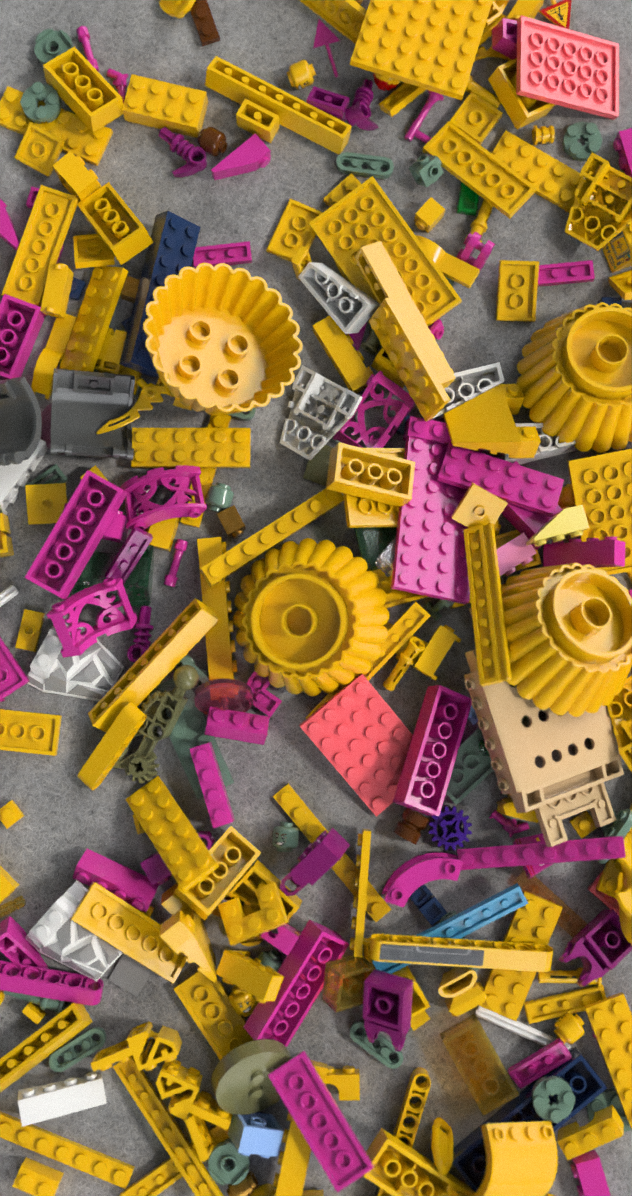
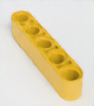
(112, 746)

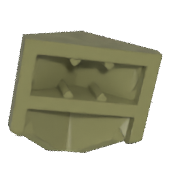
(318, 466)

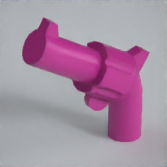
(120, 82)
(508, 824)

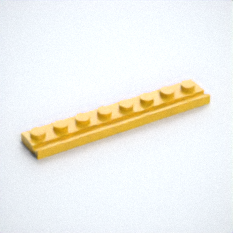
(487, 605)

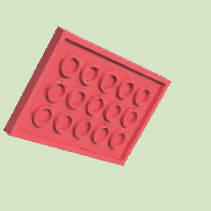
(567, 68)
(362, 741)

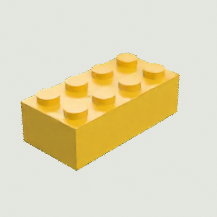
(83, 89)
(165, 105)
(115, 223)
(370, 475)
(234, 858)

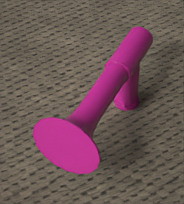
(414, 131)

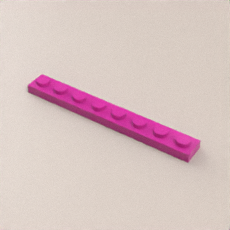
(541, 854)

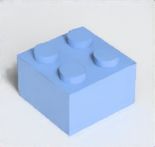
(256, 1134)

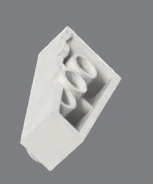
(339, 297)
(470, 385)
(547, 448)
(17, 476)
(60, 1098)

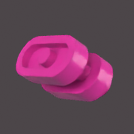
(473, 242)

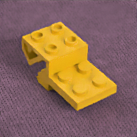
(165, 1047)
(183, 1087)

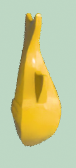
(625, 897)

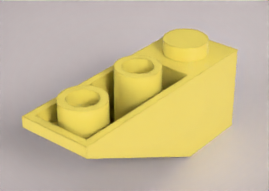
(566, 522)

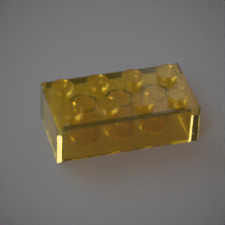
(479, 1064)

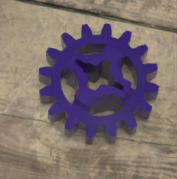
(443, 838)

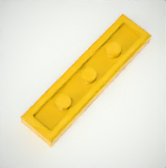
(559, 1004)

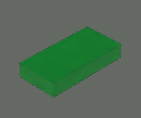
(467, 201)

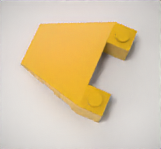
(489, 424)
(187, 934)

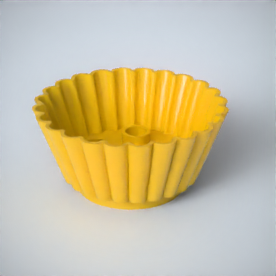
(221, 339)
(581, 377)
(310, 617)
(568, 636)

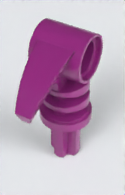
(360, 110)
(187, 151)
(142, 634)

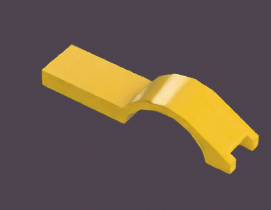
(449, 265)
(51, 355)

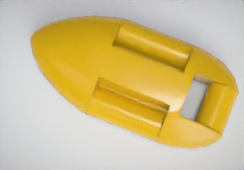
(442, 1145)

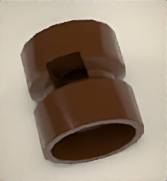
(411, 825)

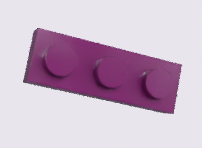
(129, 554)

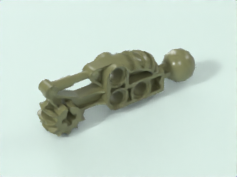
(155, 708)

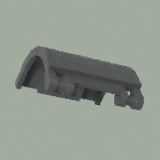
(82, 406)
(18, 421)

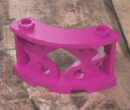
(401, 410)
(154, 513)
(77, 642)
(419, 871)

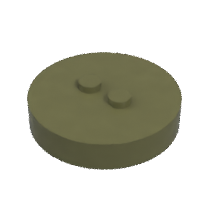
(242, 1076)

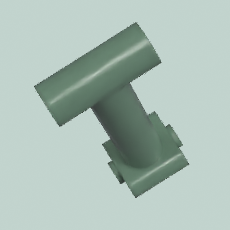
(434, 609)

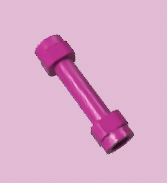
(84, 37)
(171, 579)

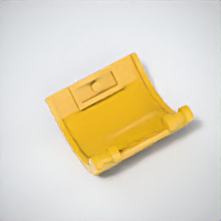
(519, 1160)

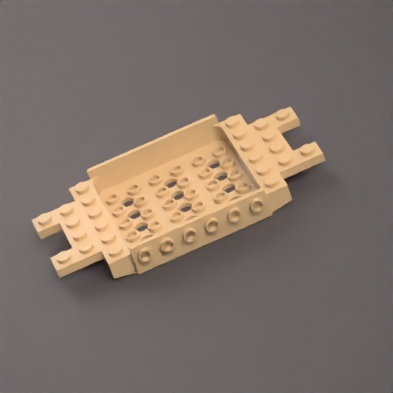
(557, 787)

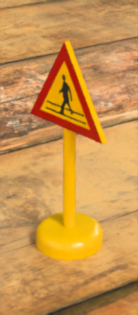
(558, 13)

